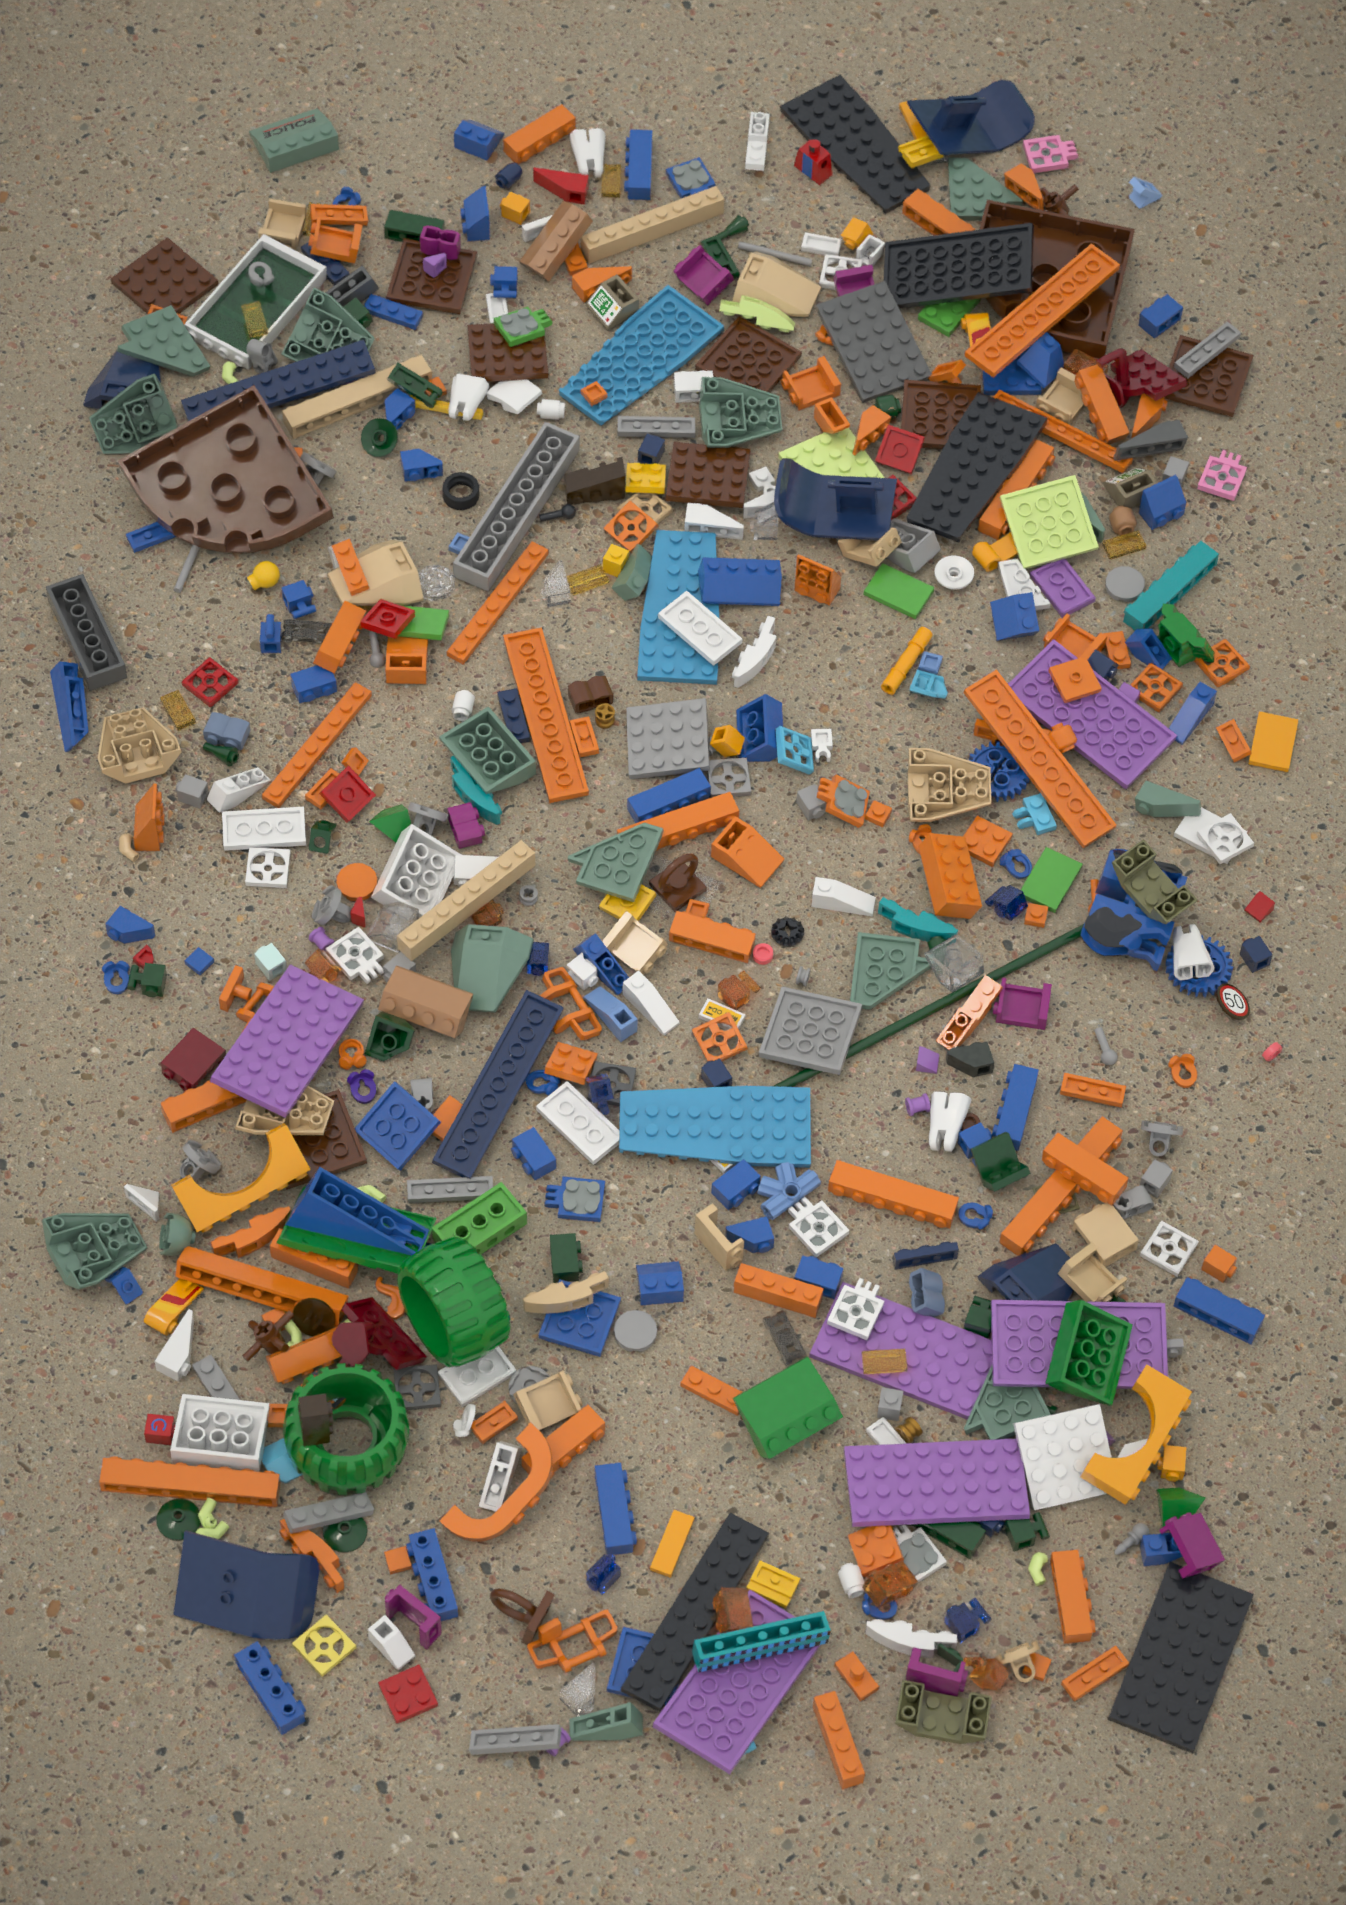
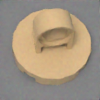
(1020, 1656)

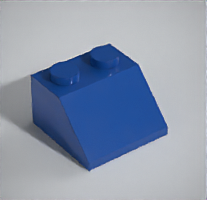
(476, 139)
(476, 216)
(1162, 502)
(1014, 616)
(660, 1283)

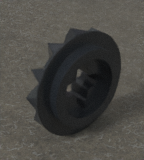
(781, 937)

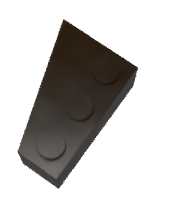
(596, 484)
(315, 1419)

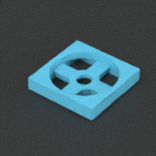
(801, 742)

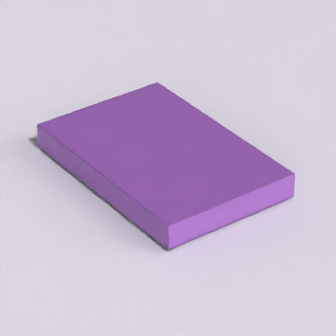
(1062, 587)

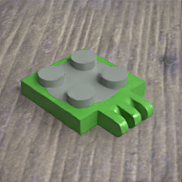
(522, 325)

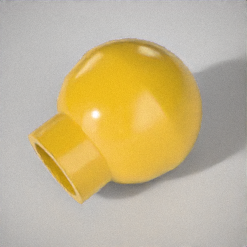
(264, 575)

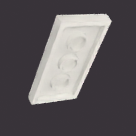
(700, 628)
(264, 828)
(579, 1122)

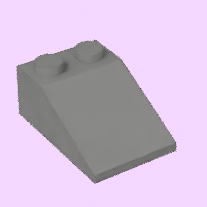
(916, 548)

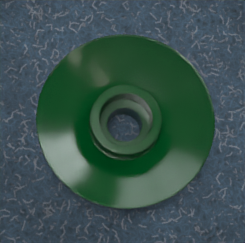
(371, 437)
(172, 1527)
(346, 1540)

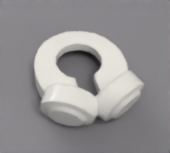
(463, 1426)

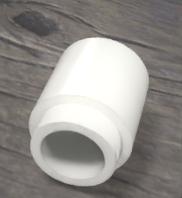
(551, 409)
(463, 705)
(851, 1580)

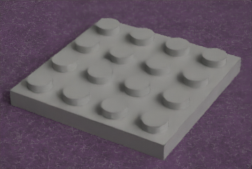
(667, 738)
(810, 1030)

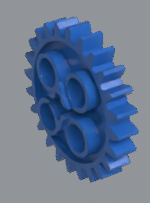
(1013, 780)
(1222, 966)

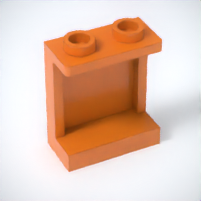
(335, 242)
(811, 385)
(1074, 638)

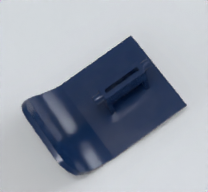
(976, 122)
(833, 504)
(245, 1588)

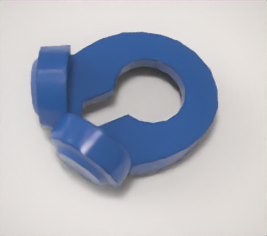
(347, 193)
(1006, 860)
(109, 969)
(544, 1088)
(985, 1211)
(875, 1612)

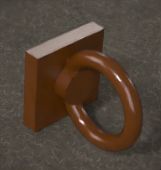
(679, 882)
(534, 1615)

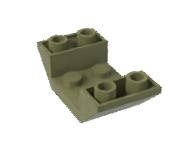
(1150, 885)
(942, 1715)

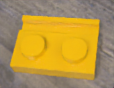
(919, 151)
(773, 1584)

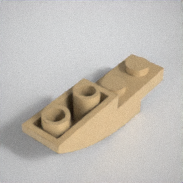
(558, 1298)

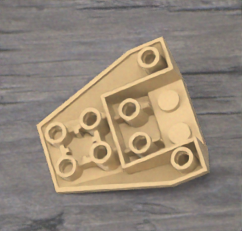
(777, 285)
(388, 574)
(136, 746)
(944, 785)
(306, 1117)

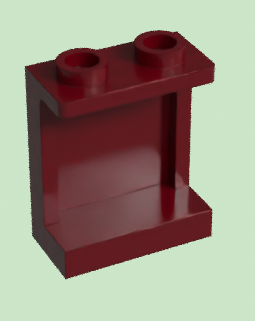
(192, 1060)

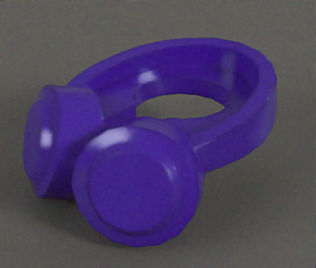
(367, 1077)

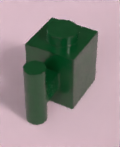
(359, 312)
(151, 980)
(979, 1318)
(1022, 1532)

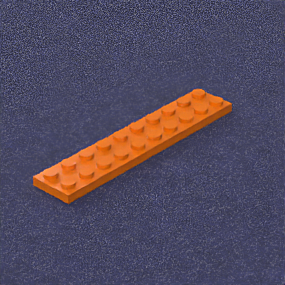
(1042, 310)
(545, 715)
(1039, 759)

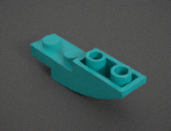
(471, 792)
(917, 927)

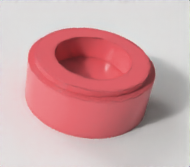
(762, 954)
(1272, 1051)

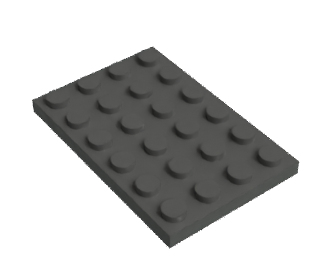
(873, 341)

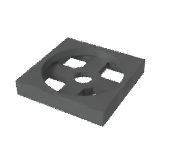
(614, 1071)
(415, 1371)

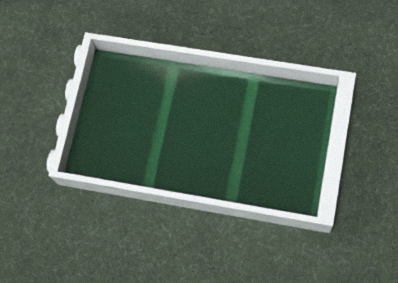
(220, 320)

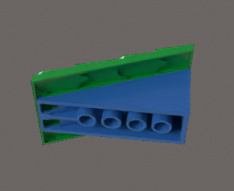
(352, 1225)

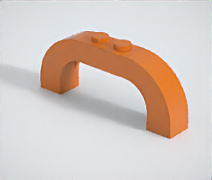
(513, 1508)

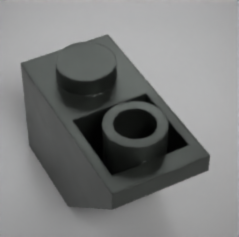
(971, 1059)

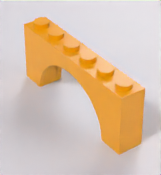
(283, 1165)
(1122, 1475)

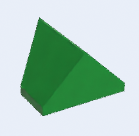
(392, 821)
(1177, 1502)

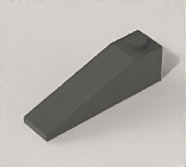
(357, 284)
(1161, 438)

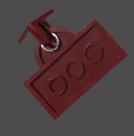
(1139, 375)
(374, 1333)

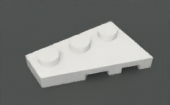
(1018, 581)

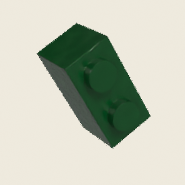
(564, 1257)

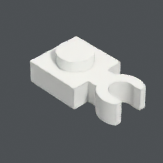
(762, 480)
(821, 743)

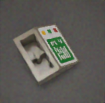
(613, 302)
(1128, 487)

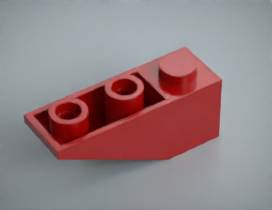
(565, 185)

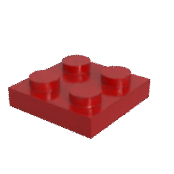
(900, 449)
(387, 618)
(347, 794)
(408, 1694)

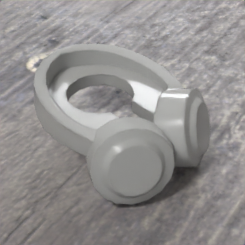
(255, 279)

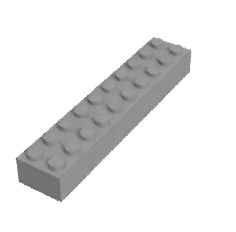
(516, 506)

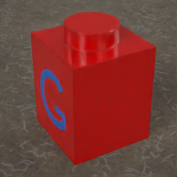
(159, 1429)

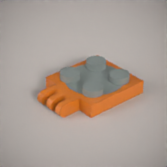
(844, 799)

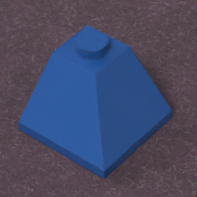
(1042, 360)

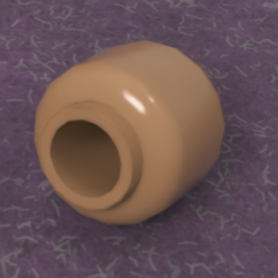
(1122, 520)

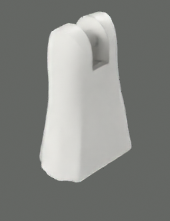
(589, 153)
(466, 395)
(1190, 952)
(946, 1119)

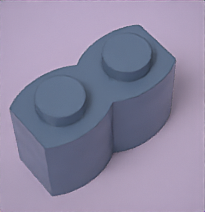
(226, 731)
(926, 1293)

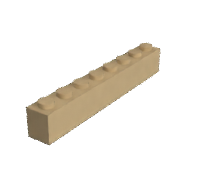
(652, 224)
(347, 399)
(466, 900)

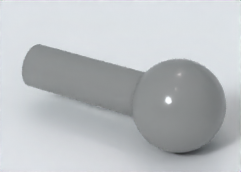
(376, 659)
(1108, 1055)

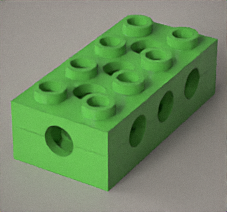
(484, 1220)

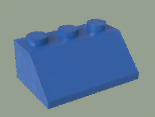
(758, 725)

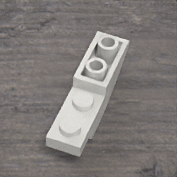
(757, 141)
(756, 656)
(900, 1637)

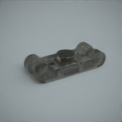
(307, 631)
(784, 1337)

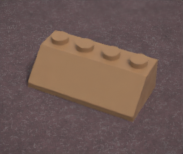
(556, 240)
(426, 1002)

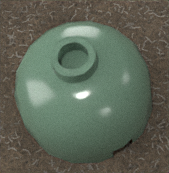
(175, 1235)

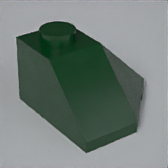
(389, 1036)

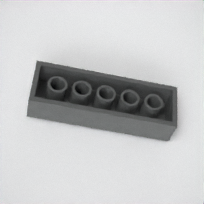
(86, 632)

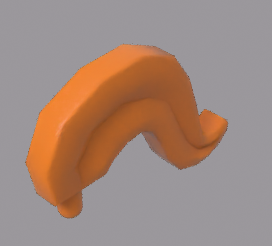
(396, 1307)

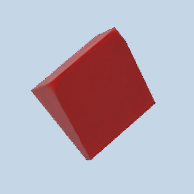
(1260, 906)
(357, 913)

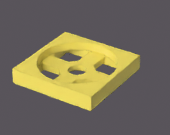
(324, 1668)

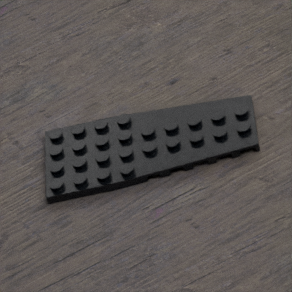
(855, 141)
(974, 464)

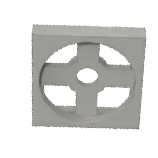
(745, 790)

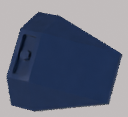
(117, 376)
(1030, 1276)

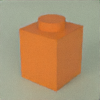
(1219, 1264)

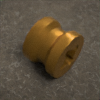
(601, 712)
(909, 1430)

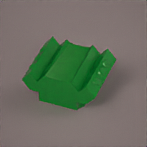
(1182, 638)

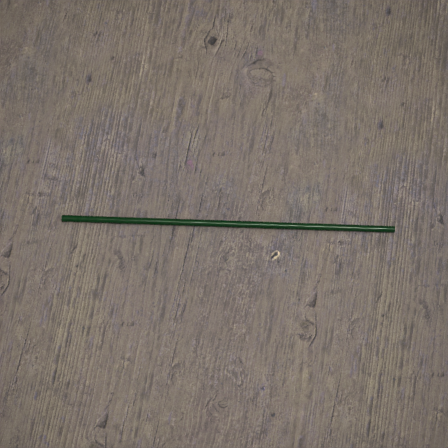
(942, 1003)

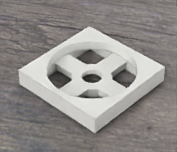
(831, 259)
(1238, 832)
(269, 854)
(1160, 1261)

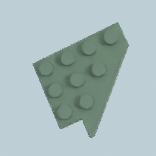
(972, 187)
(164, 342)
(619, 862)
(884, 967)
(1002, 1406)

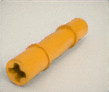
(906, 661)

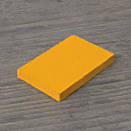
(1273, 741)

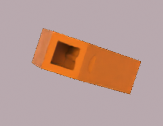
(589, 280)
(871, 426)

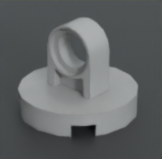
(317, 468)
(426, 816)
(331, 907)
(1162, 1132)
(199, 1159)

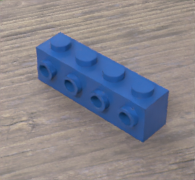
(432, 1573)
(270, 1688)

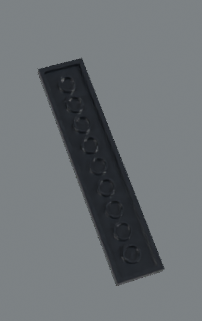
(693, 1612)

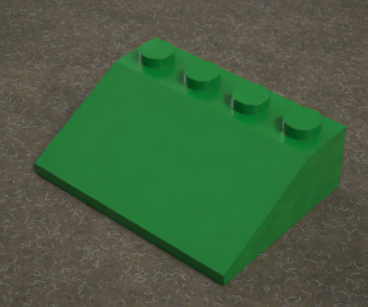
(1088, 1352)
(787, 1408)

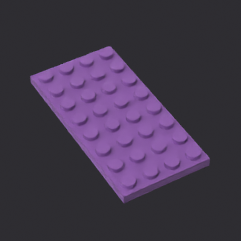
(1108, 724)
(287, 1041)
(1028, 1330)
(942, 1360)
(936, 1482)
(727, 1707)

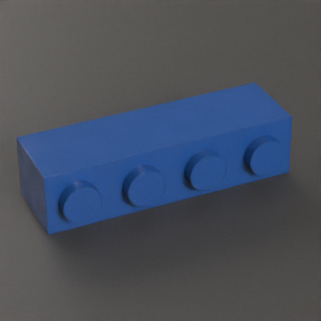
(639, 166)
(669, 796)
(1016, 1103)
(1219, 1310)
(614, 1508)

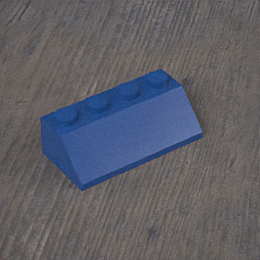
(740, 581)

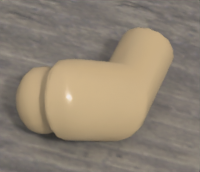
(125, 847)

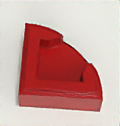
(144, 956)

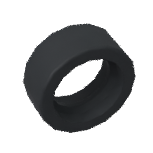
(458, 503)

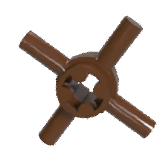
(1055, 202)
(268, 1336)

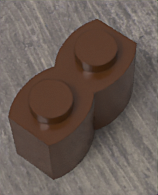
(590, 693)

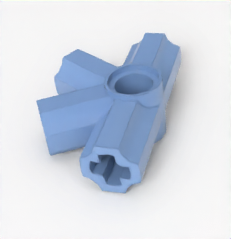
(786, 1183)

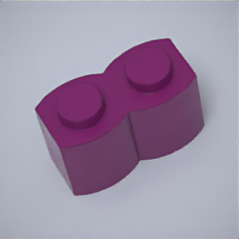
(438, 241)
(465, 825)

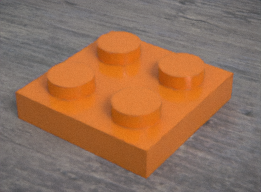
(986, 840)
(570, 1063)
(875, 1548)

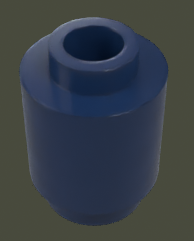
(508, 175)

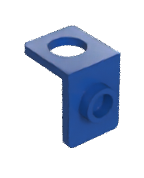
(125, 1284)

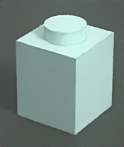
(270, 961)

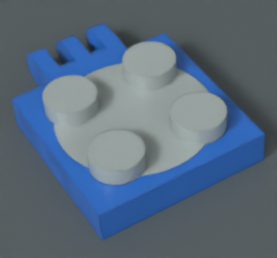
(690, 177)
(577, 1198)

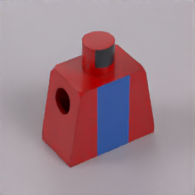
(814, 161)

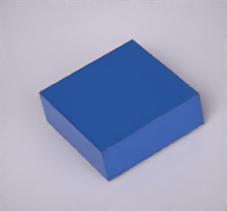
(199, 961)

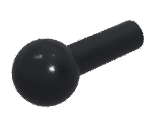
(567, 511)

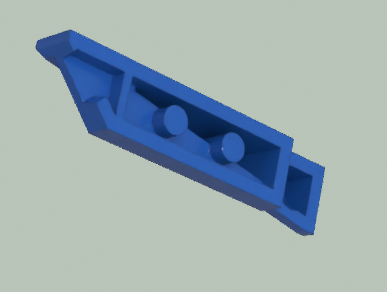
(70, 703)

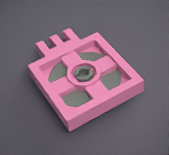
(1049, 153)
(1222, 476)

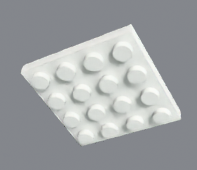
(1057, 1452)

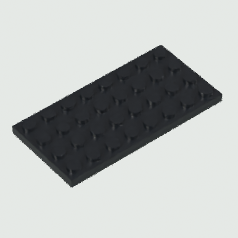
(960, 265)
(1181, 1658)

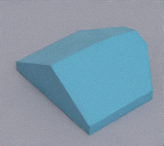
(928, 685)
(277, 1460)

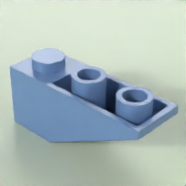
(612, 1013)

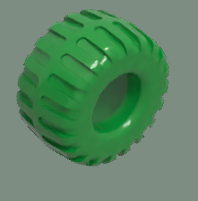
(453, 1302)
(368, 1400)

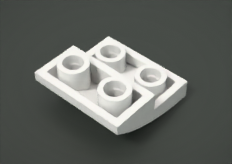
(514, 394)

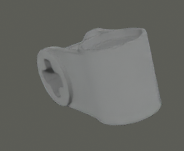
(261, 355)
(423, 1092)
(1133, 1202)

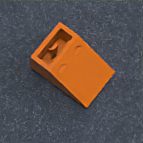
(816, 580)
(406, 660)
(149, 821)
(746, 852)

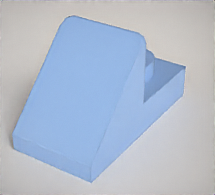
(1143, 192)

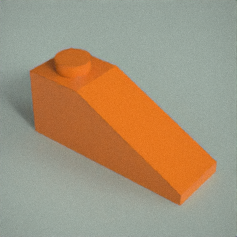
(1024, 184)
(1148, 413)

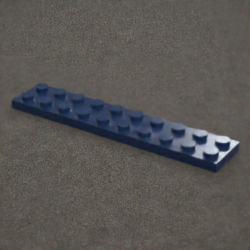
(292, 380)
(497, 1085)

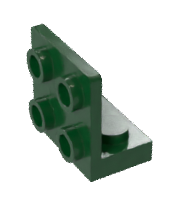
(998, 1162)

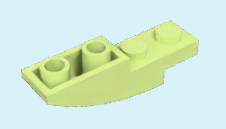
(766, 314)

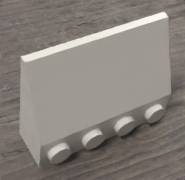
(416, 871)
(220, 1433)

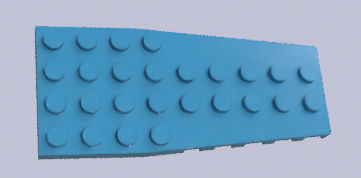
(643, 353)
(673, 572)
(719, 1124)

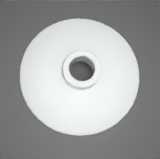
(954, 566)

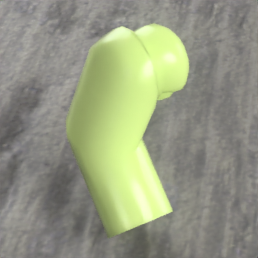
(227, 372)
(373, 1192)
(295, 1333)
(205, 1514)
(217, 1532)
(1035, 1566)

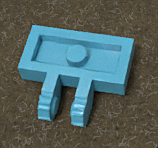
(1038, 813)

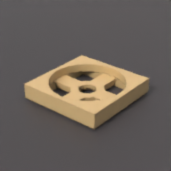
(654, 500)

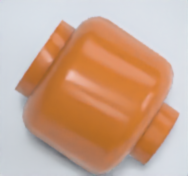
(1063, 737)

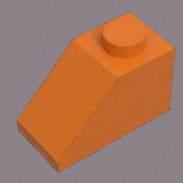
(830, 416)

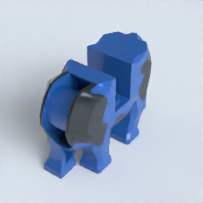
(1122, 926)

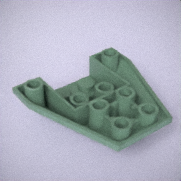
(322, 328)
(736, 412)
(134, 417)
(488, 963)
(91, 1245)

